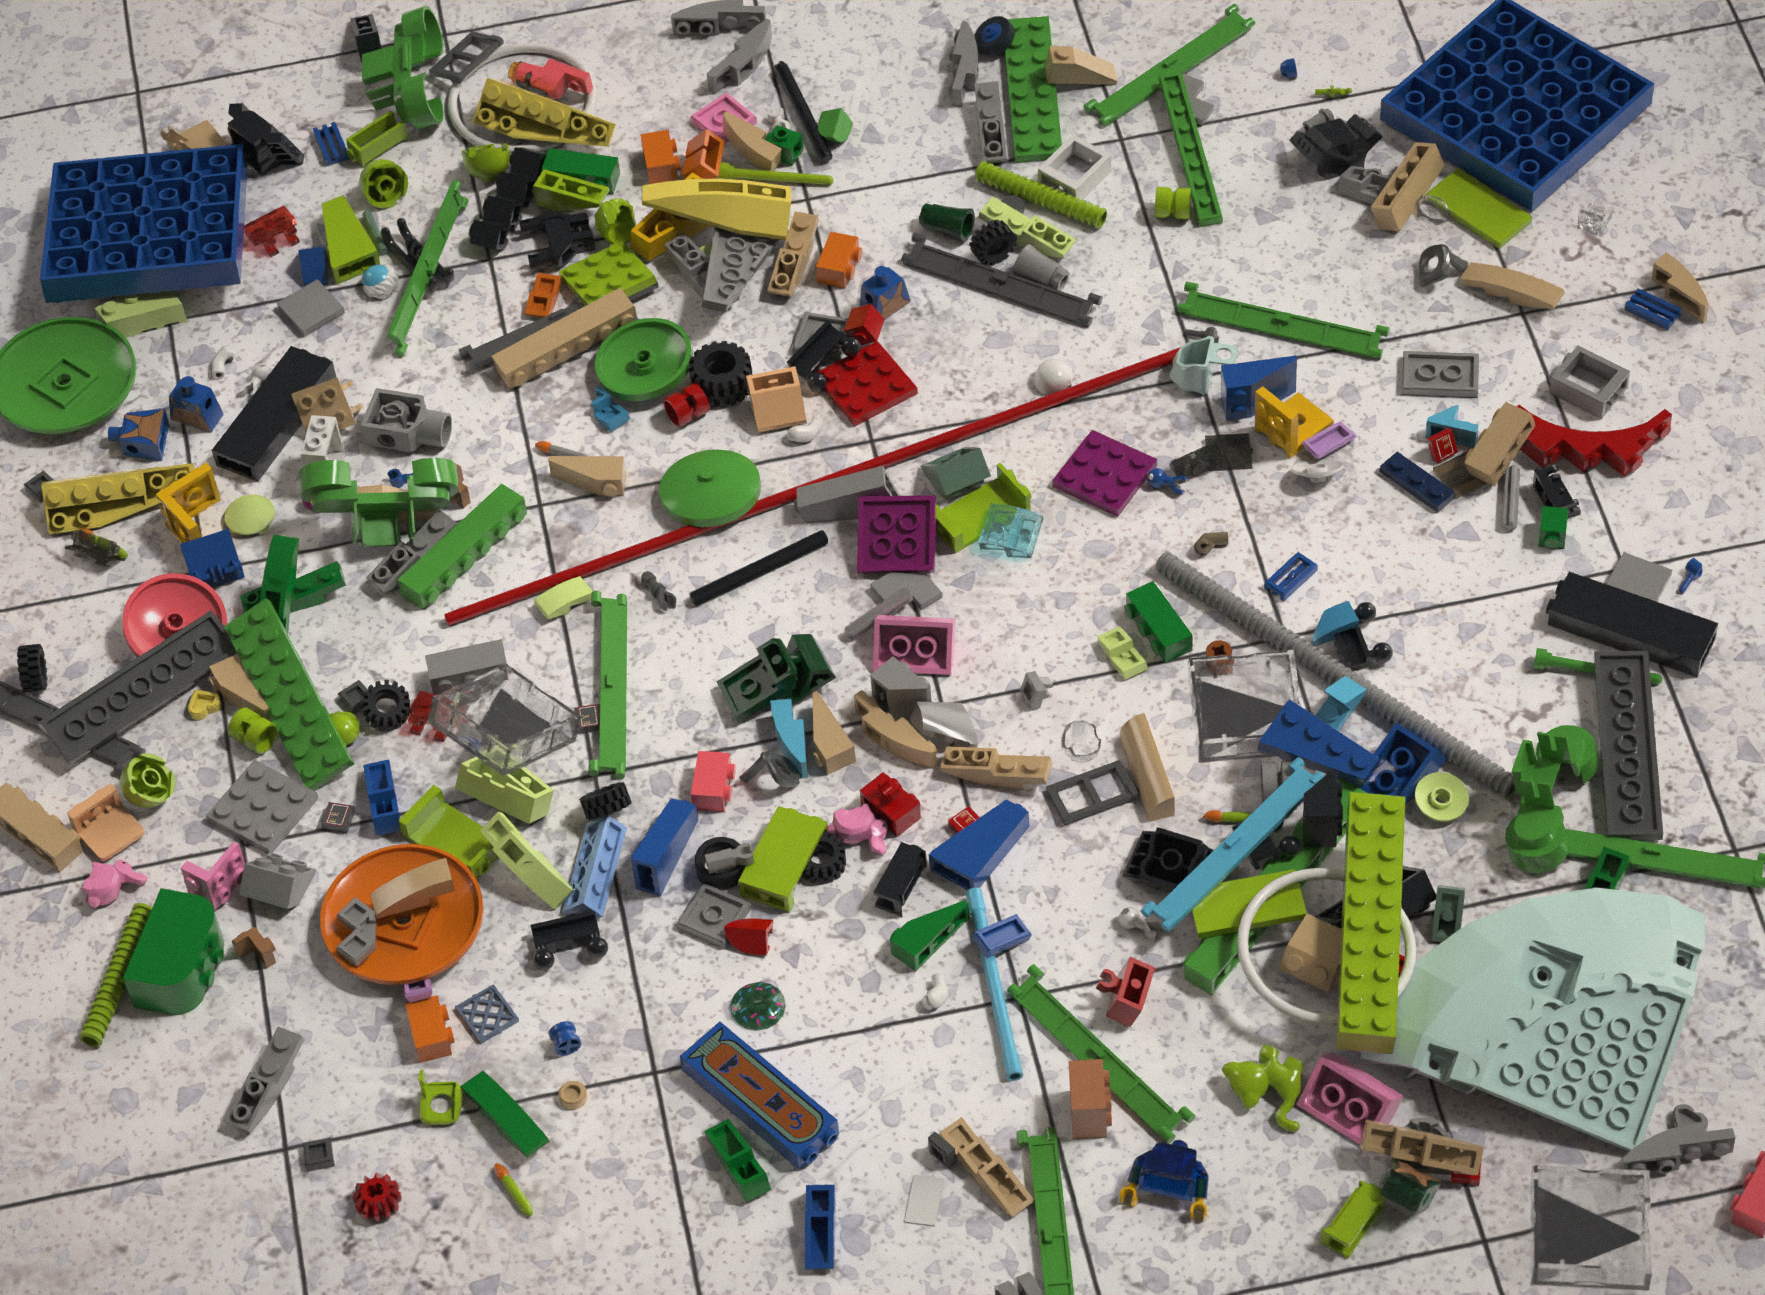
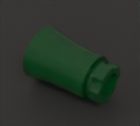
(948, 220)

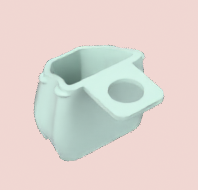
(1195, 364)

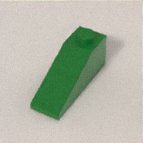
(926, 934)

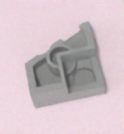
(1362, 183)
(944, 722)

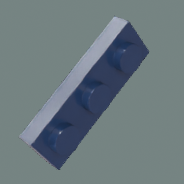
(1417, 482)

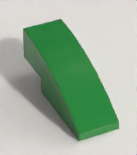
(1609, 870)
(738, 1160)

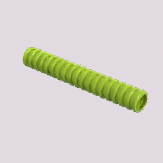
(1041, 194)
(113, 984)

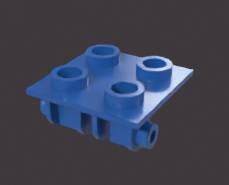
(213, 558)

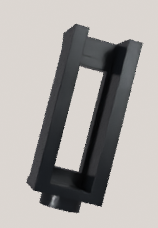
(900, 878)

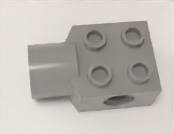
(403, 422)

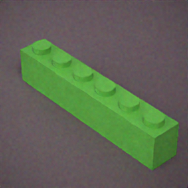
(462, 546)

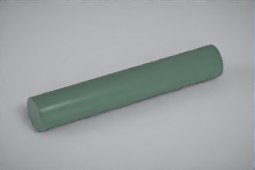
(375, 232)

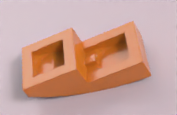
(544, 295)

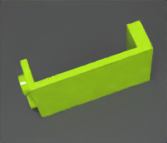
(964, 519)
(444, 827)
(781, 858)

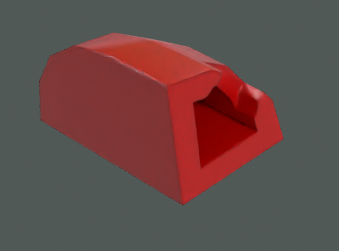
(750, 935)

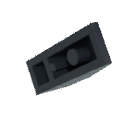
(365, 34)

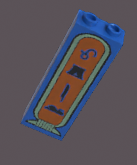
(760, 1095)

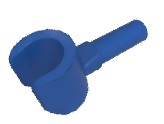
(396, 478)
(1695, 570)

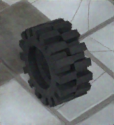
(993, 242)
(32, 667)
(381, 692)
(605, 801)
(833, 867)

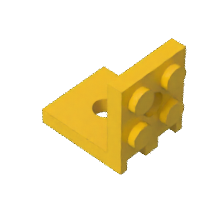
(1281, 419)
(181, 508)

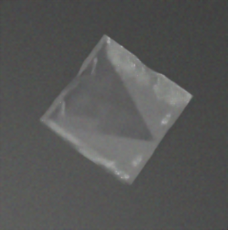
(1238, 701)
(504, 719)
(1590, 1228)

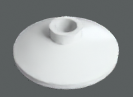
(1317, 469)

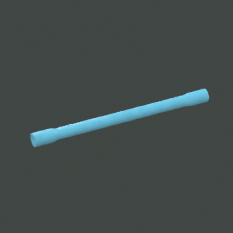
(1010, 1055)

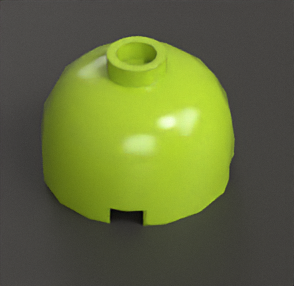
(486, 161)
(383, 183)
(147, 781)

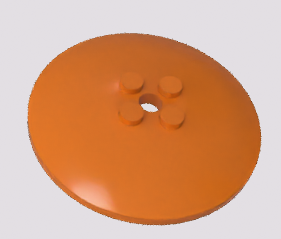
(429, 941)

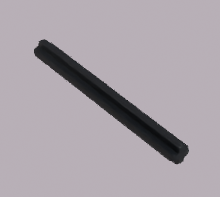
(803, 112)
(758, 568)

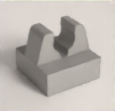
(1035, 689)

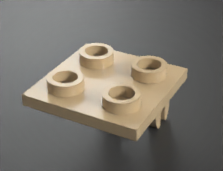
(198, 136)
(326, 400)

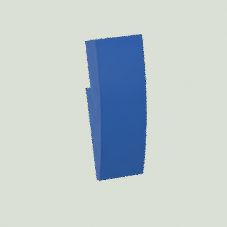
(382, 797)
(820, 1226)

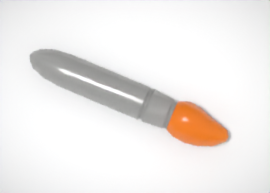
(547, 447)

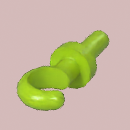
(1332, 91)

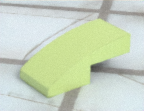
(560, 598)
(1121, 653)

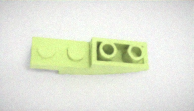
(1034, 231)
(525, 861)

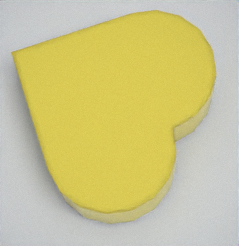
(203, 703)

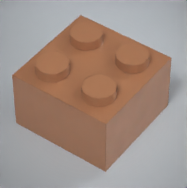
(1089, 1099)

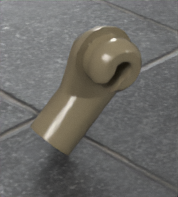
(1209, 540)

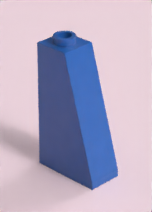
(663, 846)
(981, 846)

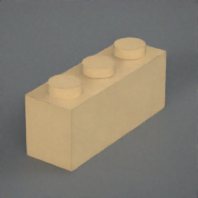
(1499, 443)

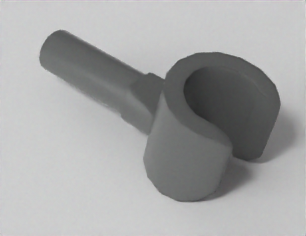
(1211, 331)

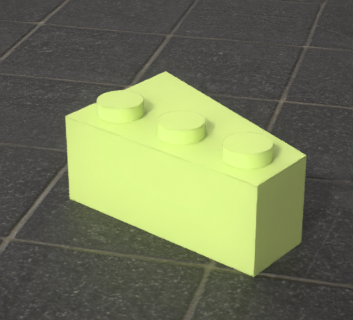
(141, 312)
(516, 794)

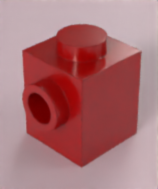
(864, 324)

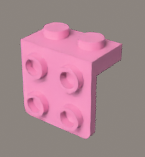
(220, 880)

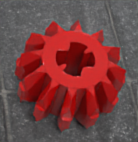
(377, 1197)

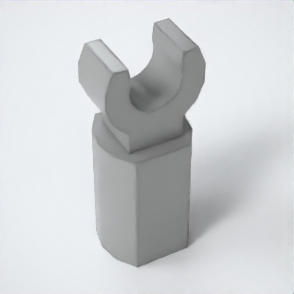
(729, 858)

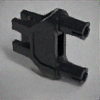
(565, 234)

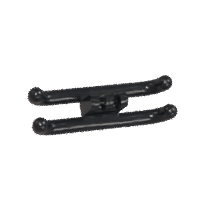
(414, 250)

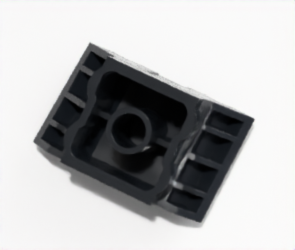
(262, 142)
(1337, 144)
(1164, 859)

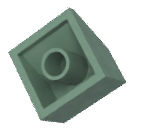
(957, 471)

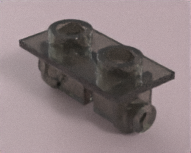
(1198, 461)
(102, 552)

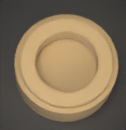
(573, 1095)

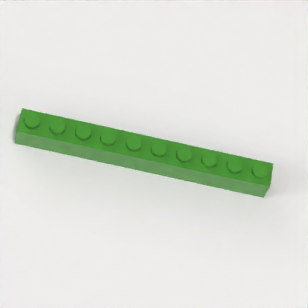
(1219, 954)

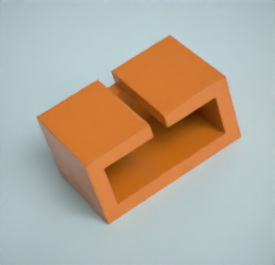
(659, 156)
(703, 156)
(838, 260)
(429, 1029)

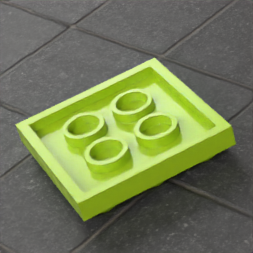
(606, 272)

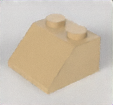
(1314, 954)

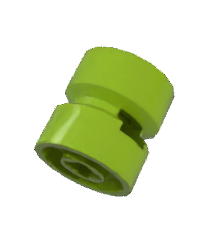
(1172, 202)
(252, 730)

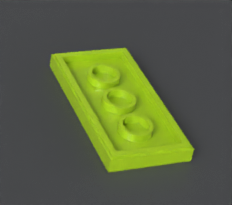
(1481, 208)
(1225, 904)

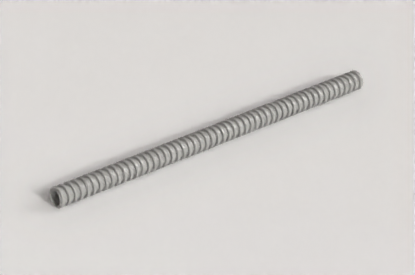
(1324, 665)

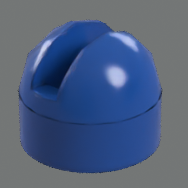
(1288, 68)

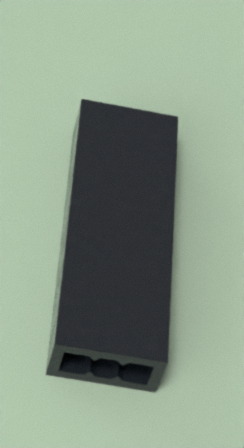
(270, 415)
(1632, 623)

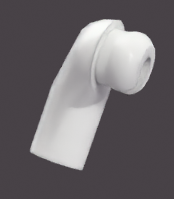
(220, 358)
(805, 433)
(938, 994)

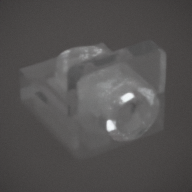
(1593, 219)

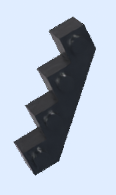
(513, 193)

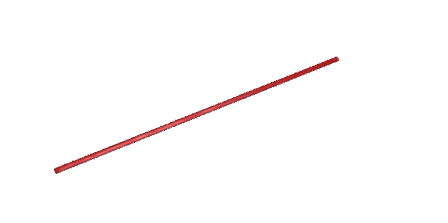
(790, 494)

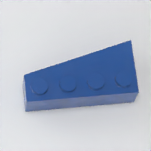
(1319, 745)

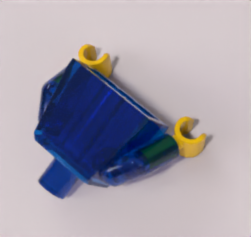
(1169, 1172)

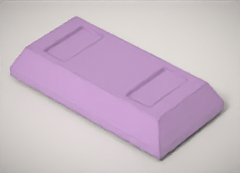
(1328, 440)
(418, 990)

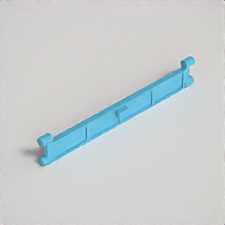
(1234, 848)

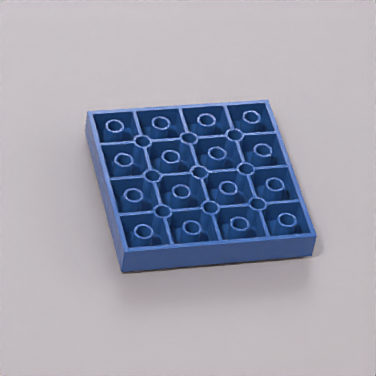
(1517, 102)
(145, 223)

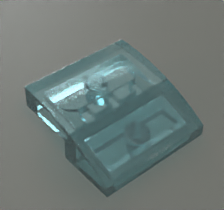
(1011, 530)

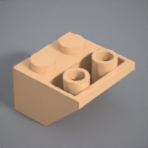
(776, 399)

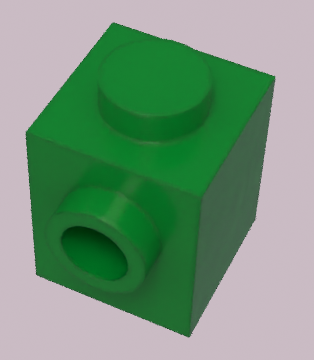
(789, 141)

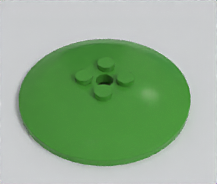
(58, 350)

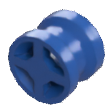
(564, 1037)

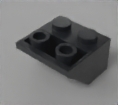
(1323, 813)

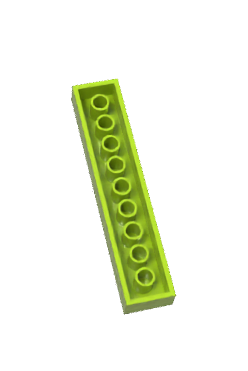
(1371, 923)

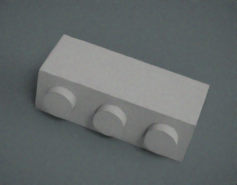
(463, 664)

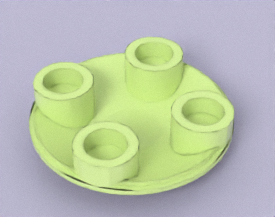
(249, 515)

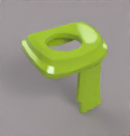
(432, 1090)

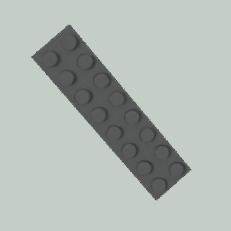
(138, 688)
(1628, 745)

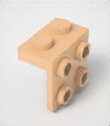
(105, 823)

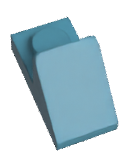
(1464, 431)
(1341, 703)

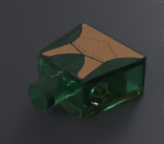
(1408, 1186)

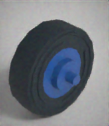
(994, 35)

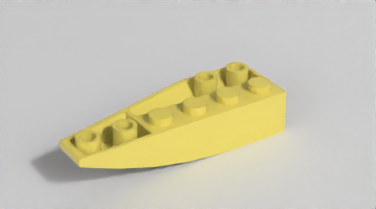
(536, 117)
(725, 204)
(105, 497)

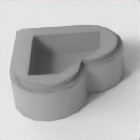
(1685, 1114)

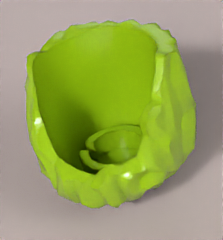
(615, 220)

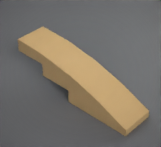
(1517, 286)
(1421, 1147)
(986, 1168)

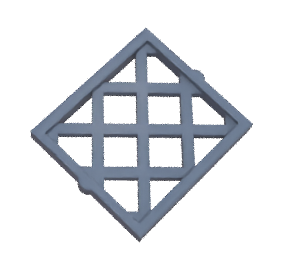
(497, 1028)

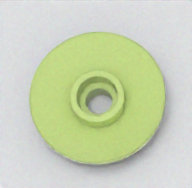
(1444, 787)

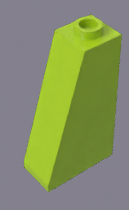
(348, 243)

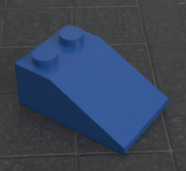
(1242, 380)
(1402, 764)

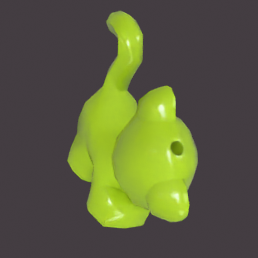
(1252, 1080)

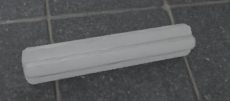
(1511, 498)
(886, 607)

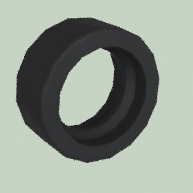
(718, 880)

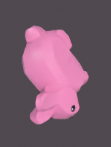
(859, 825)
(106, 880)

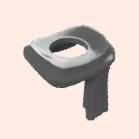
(1442, 270)
(773, 763)

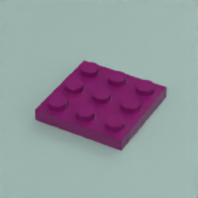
(1104, 473)
(896, 534)

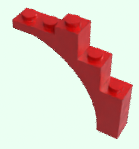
(1585, 449)

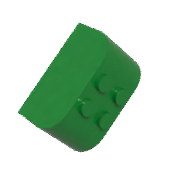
(175, 954)

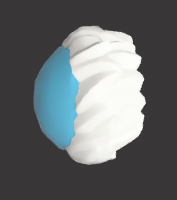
(380, 281)

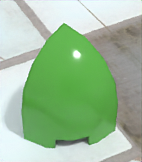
(835, 125)

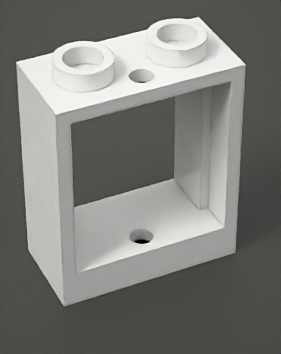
(1100, 159)
(322, 441)

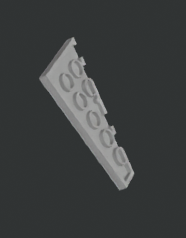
(731, 266)

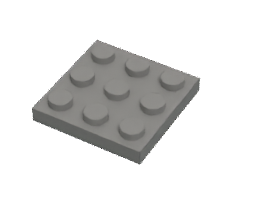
(262, 807)

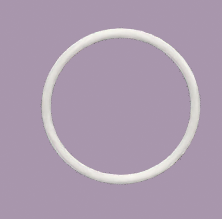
(515, 49)
(1262, 989)

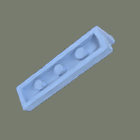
(597, 867)

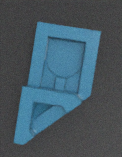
(608, 412)
(1334, 620)

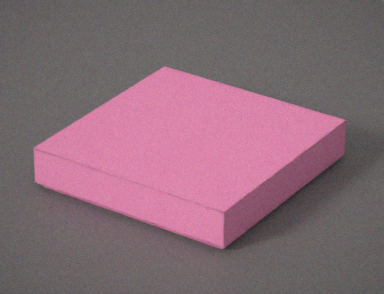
(711, 115)

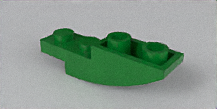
(280, 575)
(308, 590)

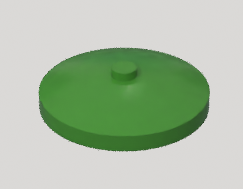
(643, 359)
(710, 488)

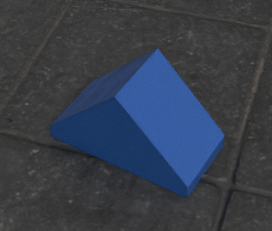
(314, 264)

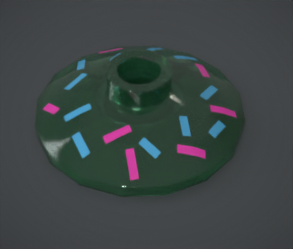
(758, 1015)

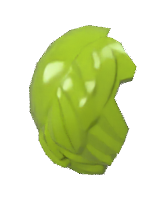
(347, 726)

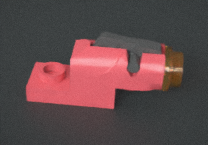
(551, 79)

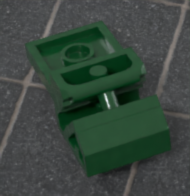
(776, 673)

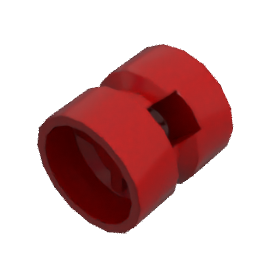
(687, 404)

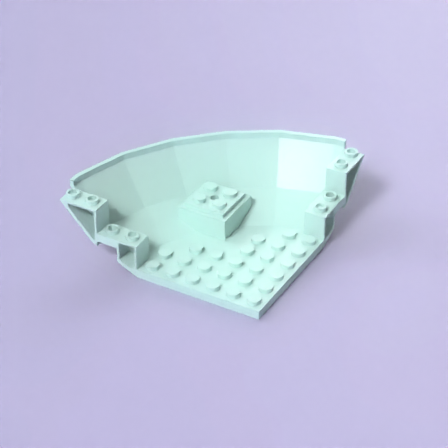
(1570, 1047)

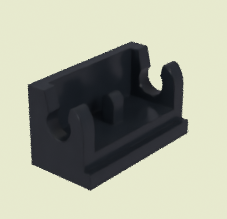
(1553, 491)

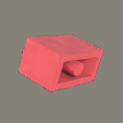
(712, 781)

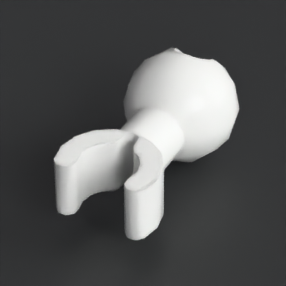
(778, 120)
(259, 374)
(1130, 918)

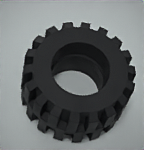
(721, 359)

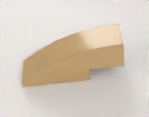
(751, 143)
(1680, 286)
(413, 889)

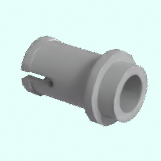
(1322, 117)

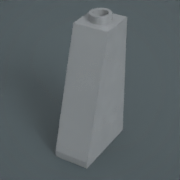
(839, 496)

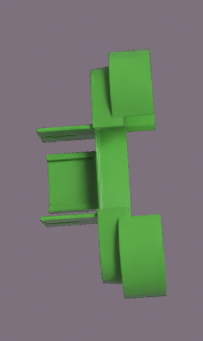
(415, 41)
(330, 490)
(1537, 834)

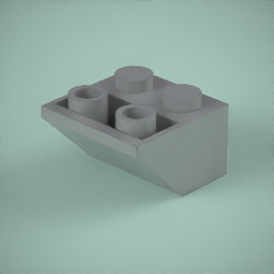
(898, 688)
(276, 880)

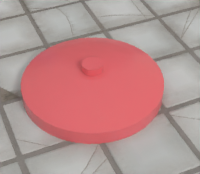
(166, 606)

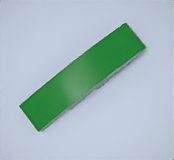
(505, 1114)

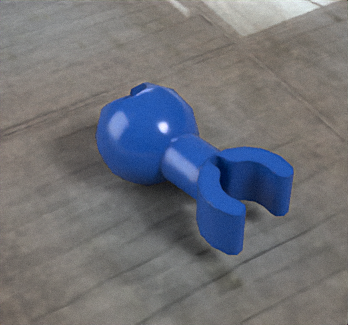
(1160, 479)

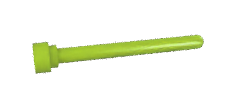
(730, 172)

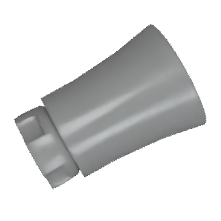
(1040, 269)

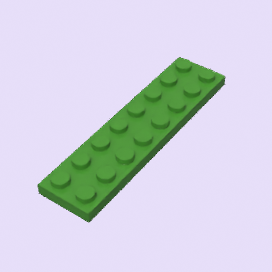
(1030, 96)
(289, 694)

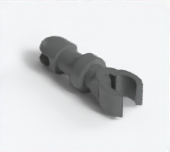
(658, 590)

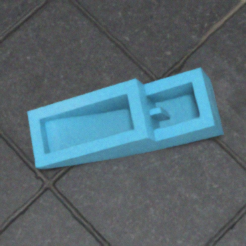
(790, 734)

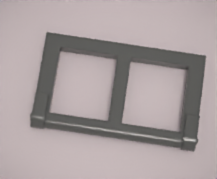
(438, 71)
(1053, 789)

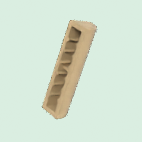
(1147, 768)

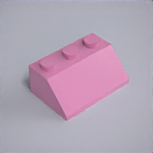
(920, 642)
(1347, 1097)

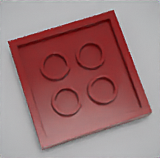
(867, 383)

